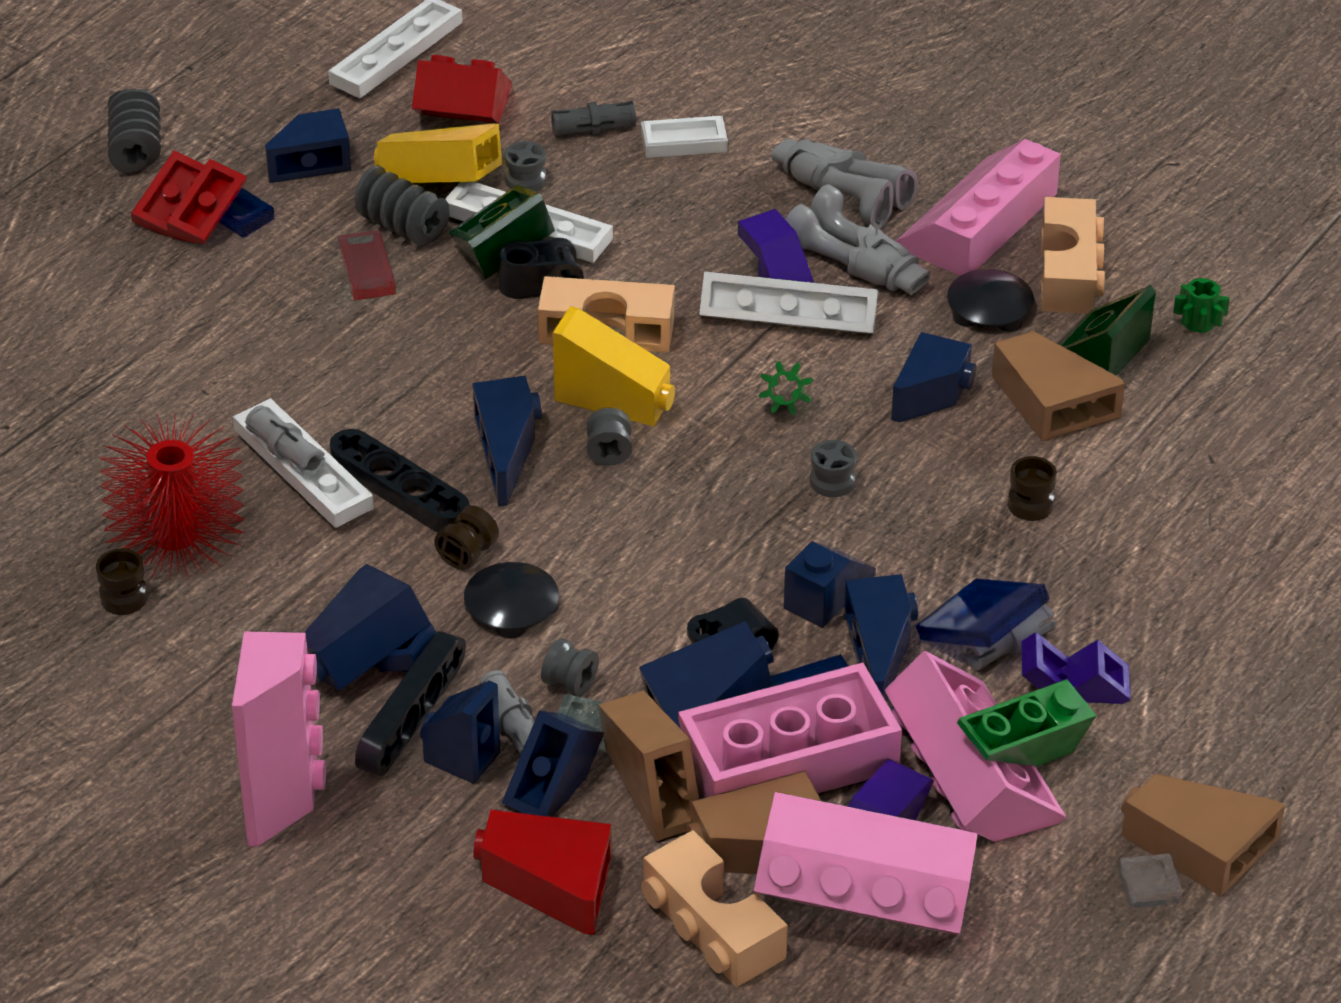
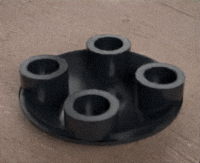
(990, 299)
(511, 597)

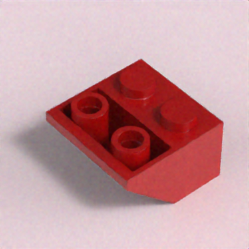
(460, 90)

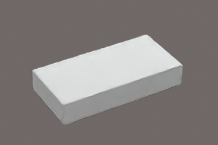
(684, 136)

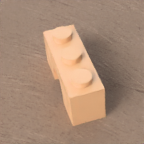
(1071, 255)
(636, 308)
(734, 937)

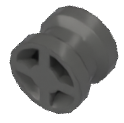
(525, 165)
(609, 436)
(833, 468)
(569, 667)

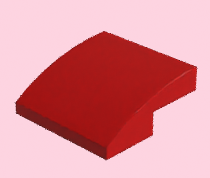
(188, 198)

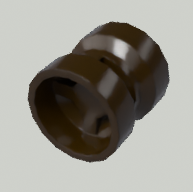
(1032, 488)
(461, 542)
(121, 581)

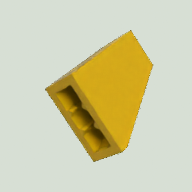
(441, 154)
(606, 370)

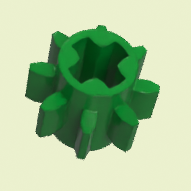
(1201, 305)
(781, 398)

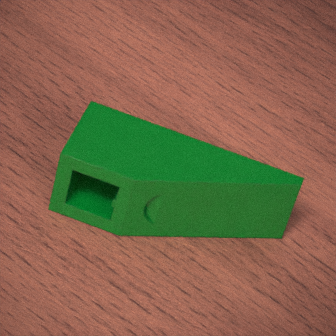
(1031, 726)

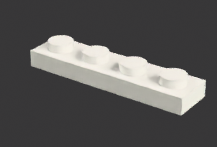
(395, 47)
(586, 234)
(788, 302)
(329, 491)

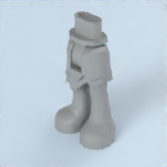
(872, 183)
(863, 249)

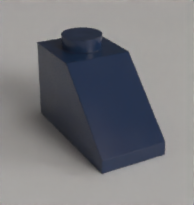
(309, 147)
(932, 377)
(817, 582)
(464, 732)
(552, 764)

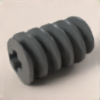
(133, 130)
(401, 206)

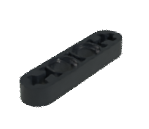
(392, 487)
(410, 703)

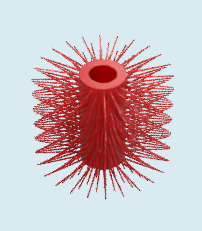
(172, 495)

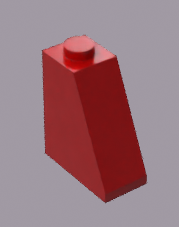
(547, 864)

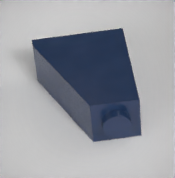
(363, 626)
(709, 671)

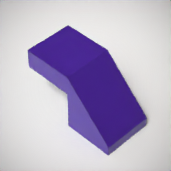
(776, 247)
(1092, 671)
(893, 791)

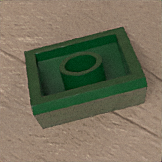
(510, 218)
(1114, 331)

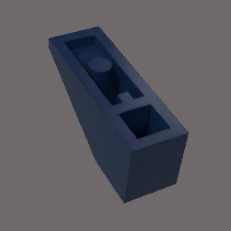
(506, 427)
(879, 624)

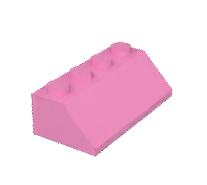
(985, 208)
(819, 724)
(277, 732)
(986, 795)
(866, 863)

